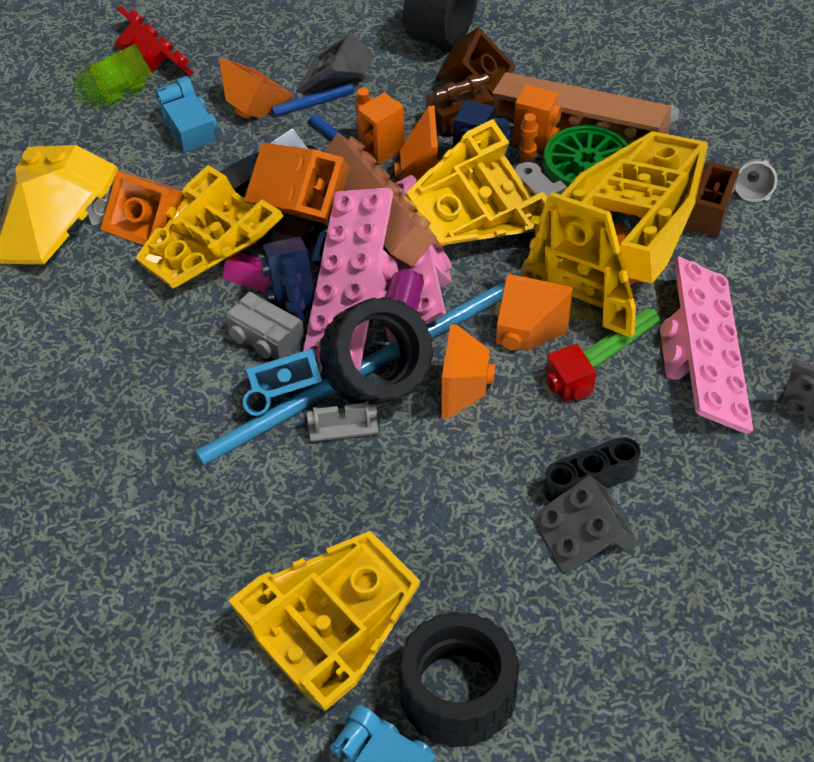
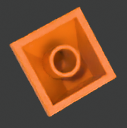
(250, 90)
(420, 148)
(138, 207)
(532, 312)
(464, 372)

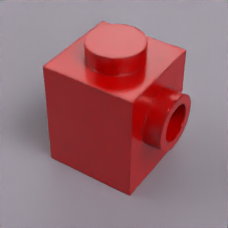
(570, 373)

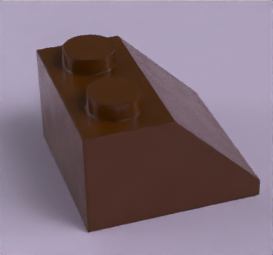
(476, 55)

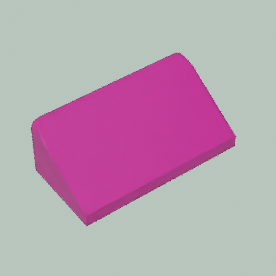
(245, 271)

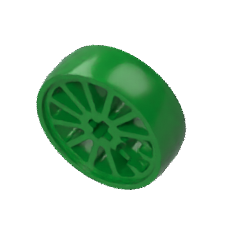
(577, 150)

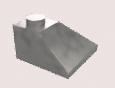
(338, 65)

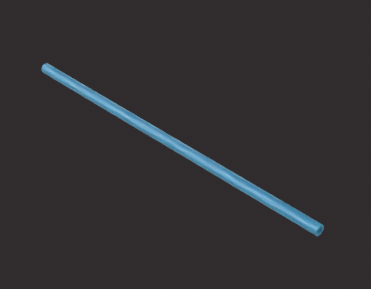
(368, 365)

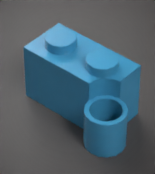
(282, 377)

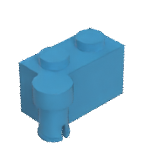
(186, 114)
(376, 740)

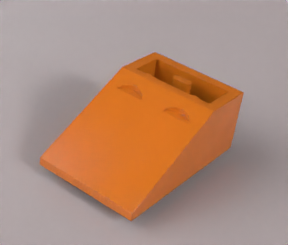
(297, 181)

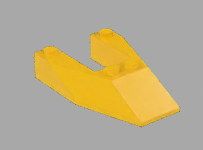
(654, 181)

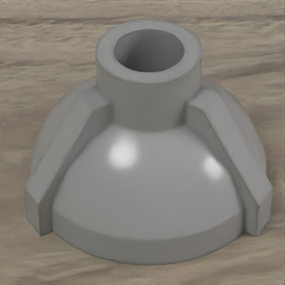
(761, 185)

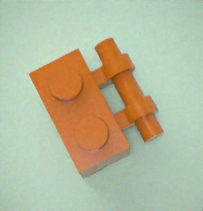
(535, 120)
(379, 125)

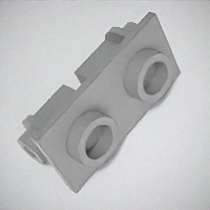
(337, 423)

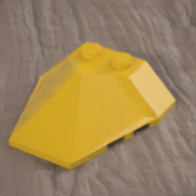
(476, 191)
(47, 197)
(581, 250)
(328, 614)

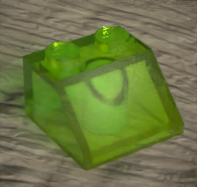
(114, 74)

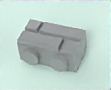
(264, 327)

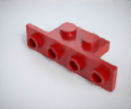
(151, 48)

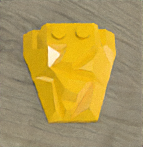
(205, 229)

